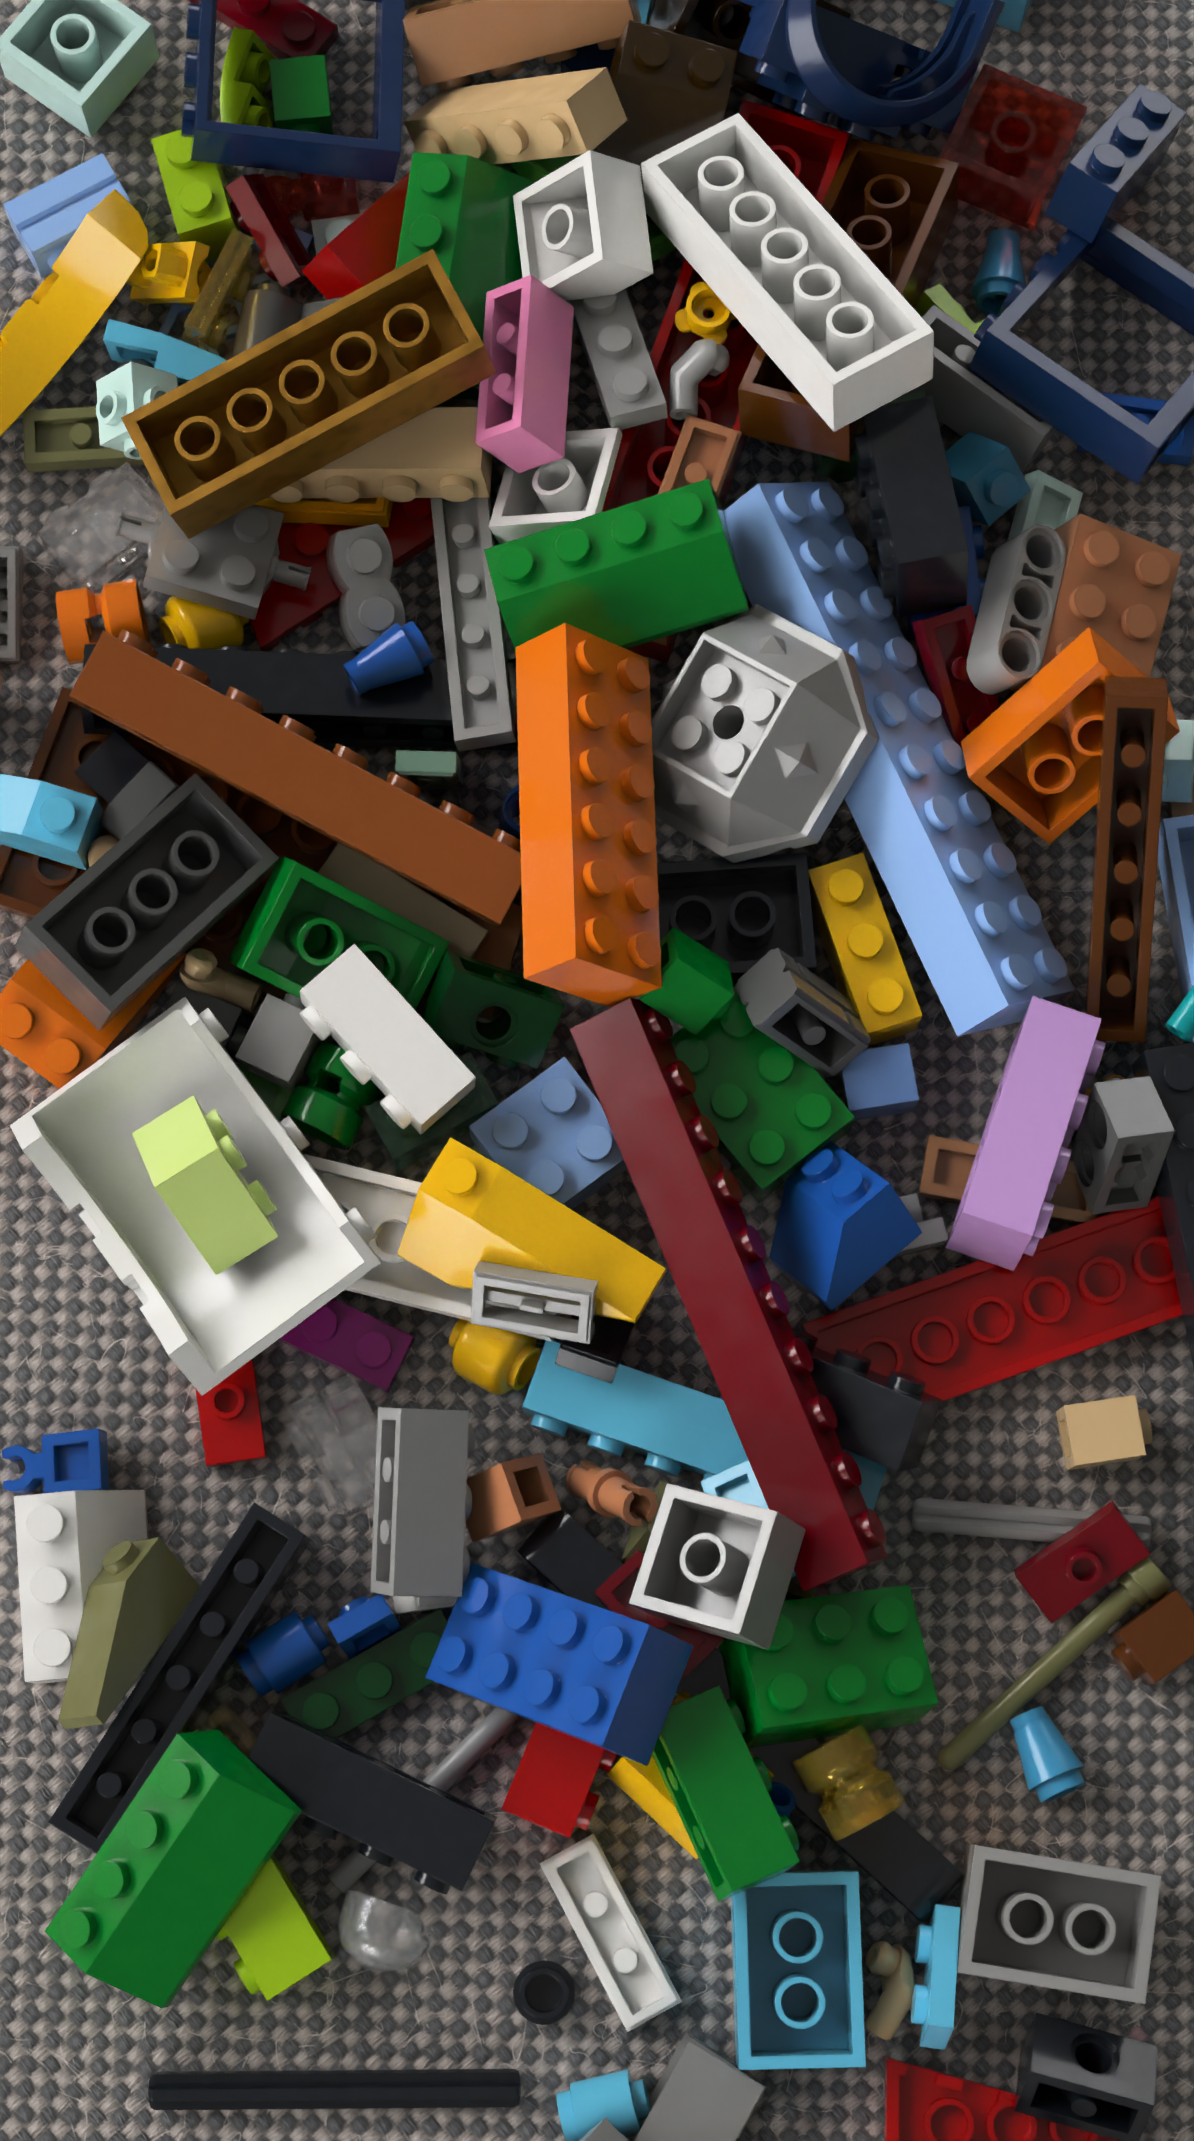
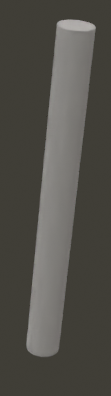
(442, 1777)

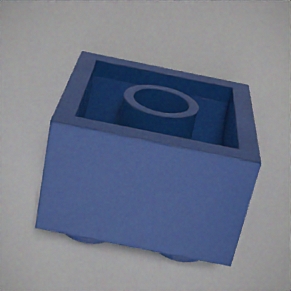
(838, 1225)

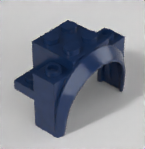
(845, 69)

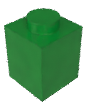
(301, 94)
(694, 983)

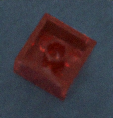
(1012, 145)

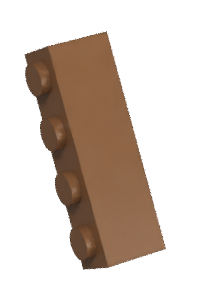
(497, 35)

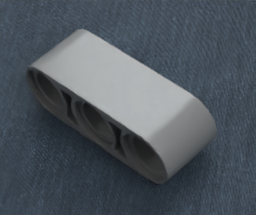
(1016, 610)

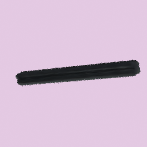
(334, 2089)

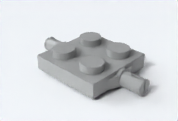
(221, 566)

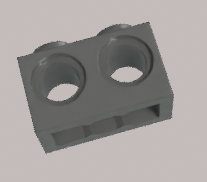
(1121, 1144)

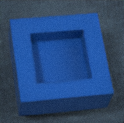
(364, 1624)

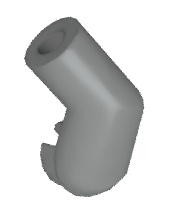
(687, 372)

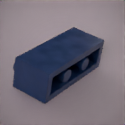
(1115, 163)

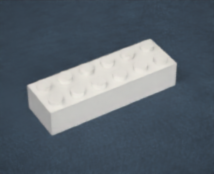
(788, 272)

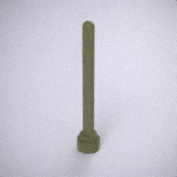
(1136, 1586)

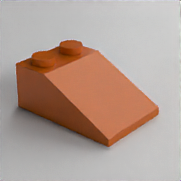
(53, 1034)

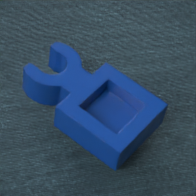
(66, 1463)

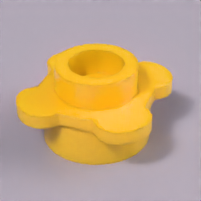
(692, 319)

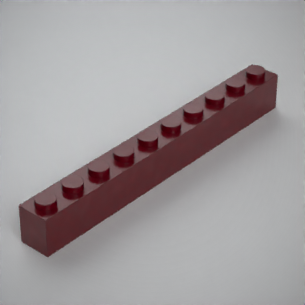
(729, 1290)

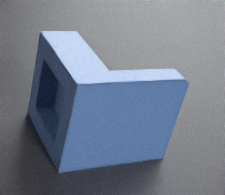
(880, 1082)

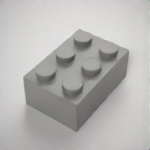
(1057, 1923)

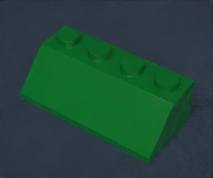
(470, 223)
(623, 571)
(173, 1868)

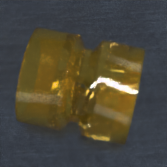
(849, 1782)

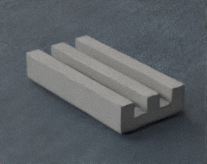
(533, 1293)

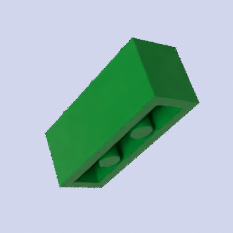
(723, 1795)

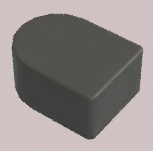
(137, 800)

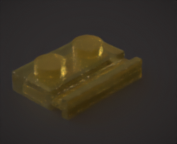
(227, 281)

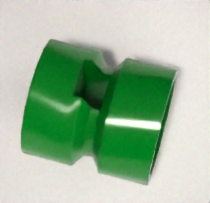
(321, 1113)

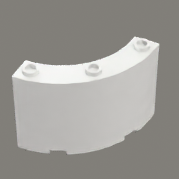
(90, 1158)

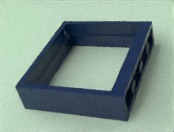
(292, 149)
(1060, 395)

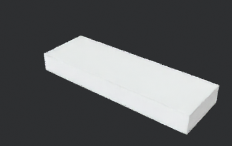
(610, 1932)

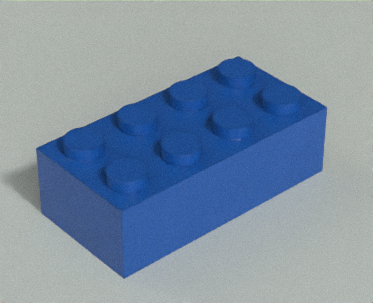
(560, 1662)

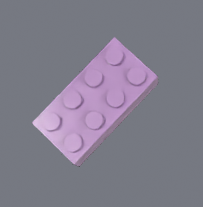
(1028, 1135)

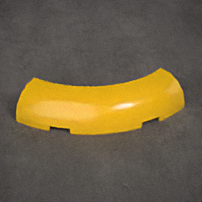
(68, 302)

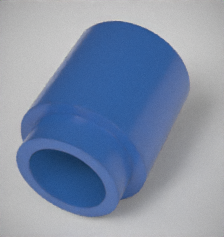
(284, 1653)

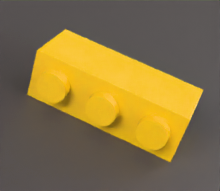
(863, 948)

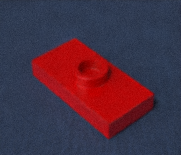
(232, 1420)

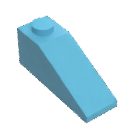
(48, 820)

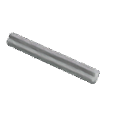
(1005, 1520)

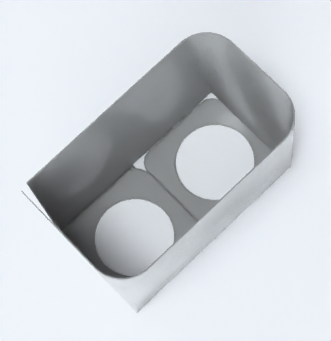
(700, 2097)

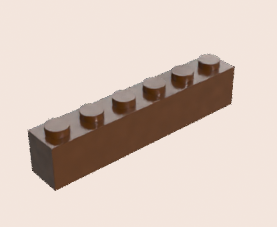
(1126, 855)

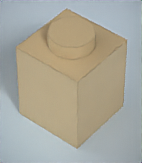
(1103, 1432)

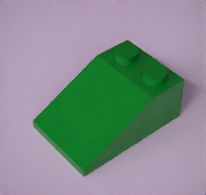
(311, 921)

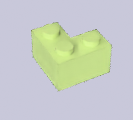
(202, 1185)

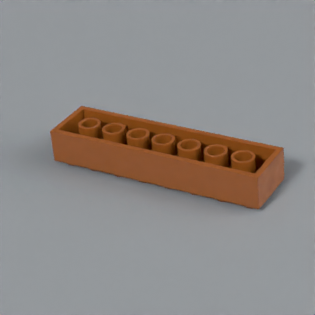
(298, 777)

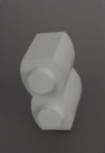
(362, 570)

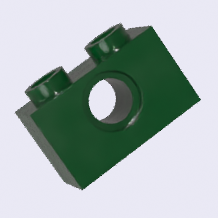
(468, 987)

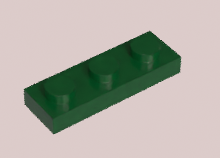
(369, 1680)

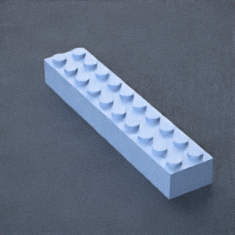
(913, 794)

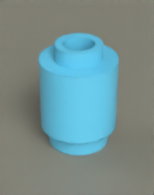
(608, 2096)

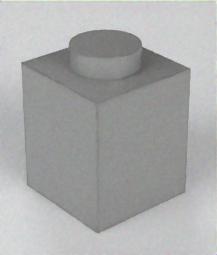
(278, 1042)

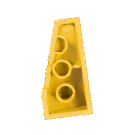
(487, 1214)

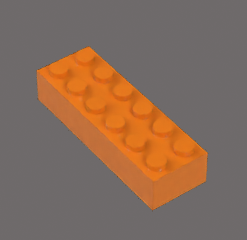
(587, 817)

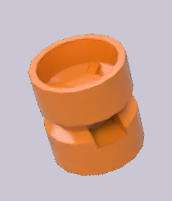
(118, 603)

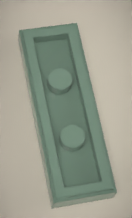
(431, 769)

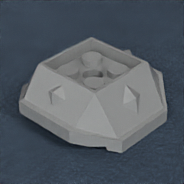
(797, 743)

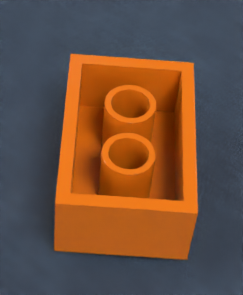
(1045, 741)

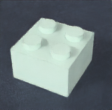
(78, 57)

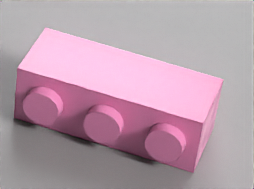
(527, 399)

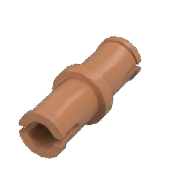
(611, 1493)

